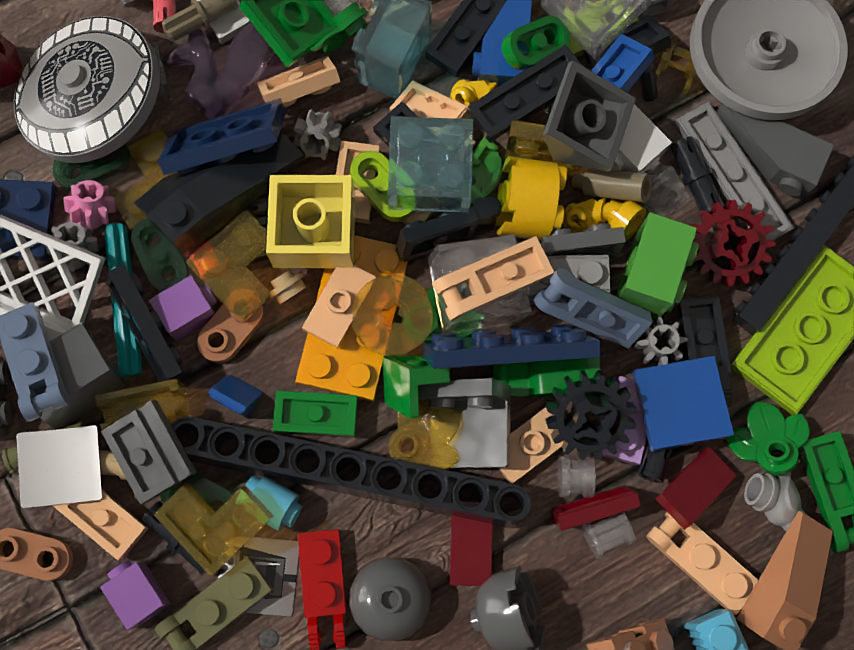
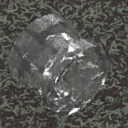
(576, 476)

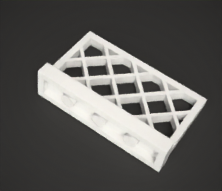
(53, 321)

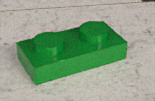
(315, 413)

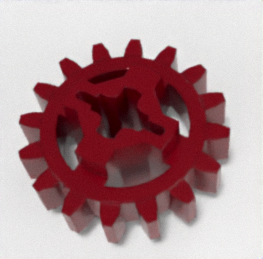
(724, 228)

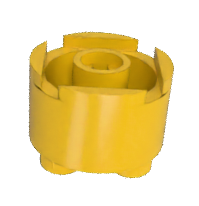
(530, 198)

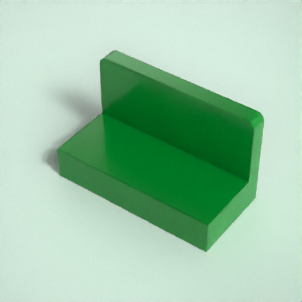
(402, 379)

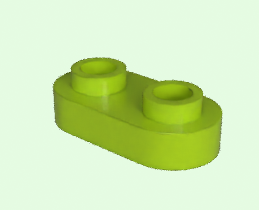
(376, 189)

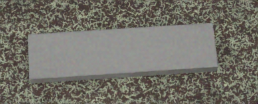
(731, 169)

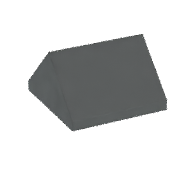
(587, 119)
(84, 373)

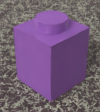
(184, 307)
(134, 594)

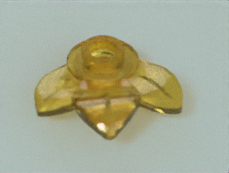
(430, 435)

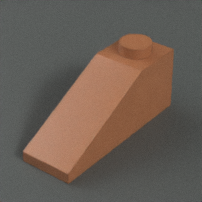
(791, 585)

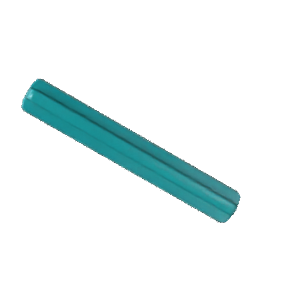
(127, 347)

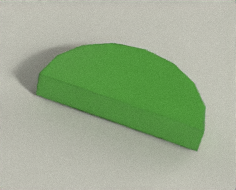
(485, 169)

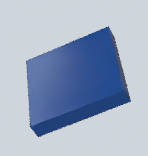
(682, 403)

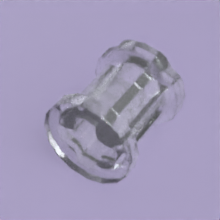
(608, 534)

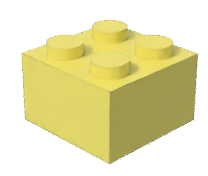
(311, 221)

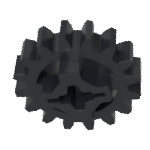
(605, 405)

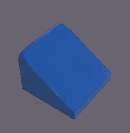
(236, 395)

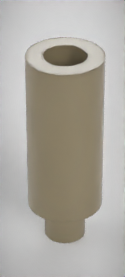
(614, 184)

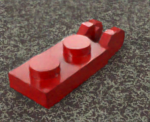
(322, 584)

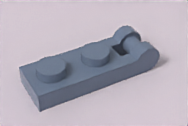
(593, 309)
(32, 361)

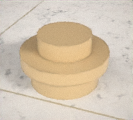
(287, 286)

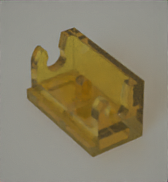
(118, 404)

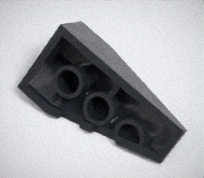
(200, 203)

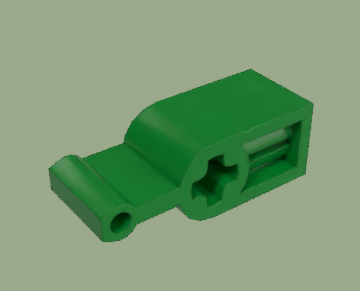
(540, 377)

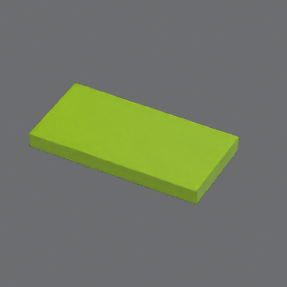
(802, 334)

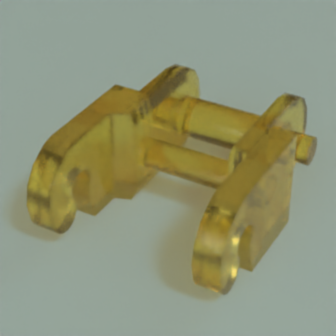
(665, 61)

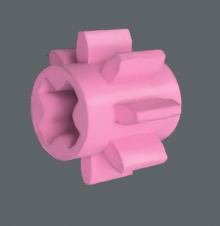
(89, 204)

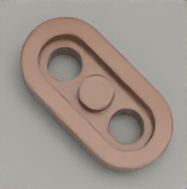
(233, 331)
(29, 551)

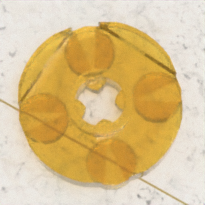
(414, 309)

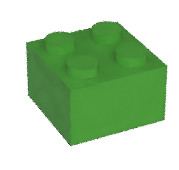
(657, 263)

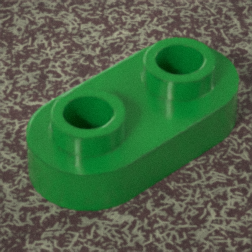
(534, 41)

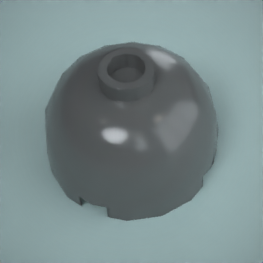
(390, 599)
(508, 612)

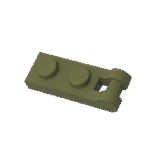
(216, 606)

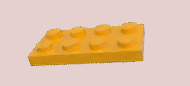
(352, 366)

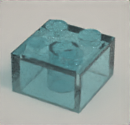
(392, 44)
(430, 164)

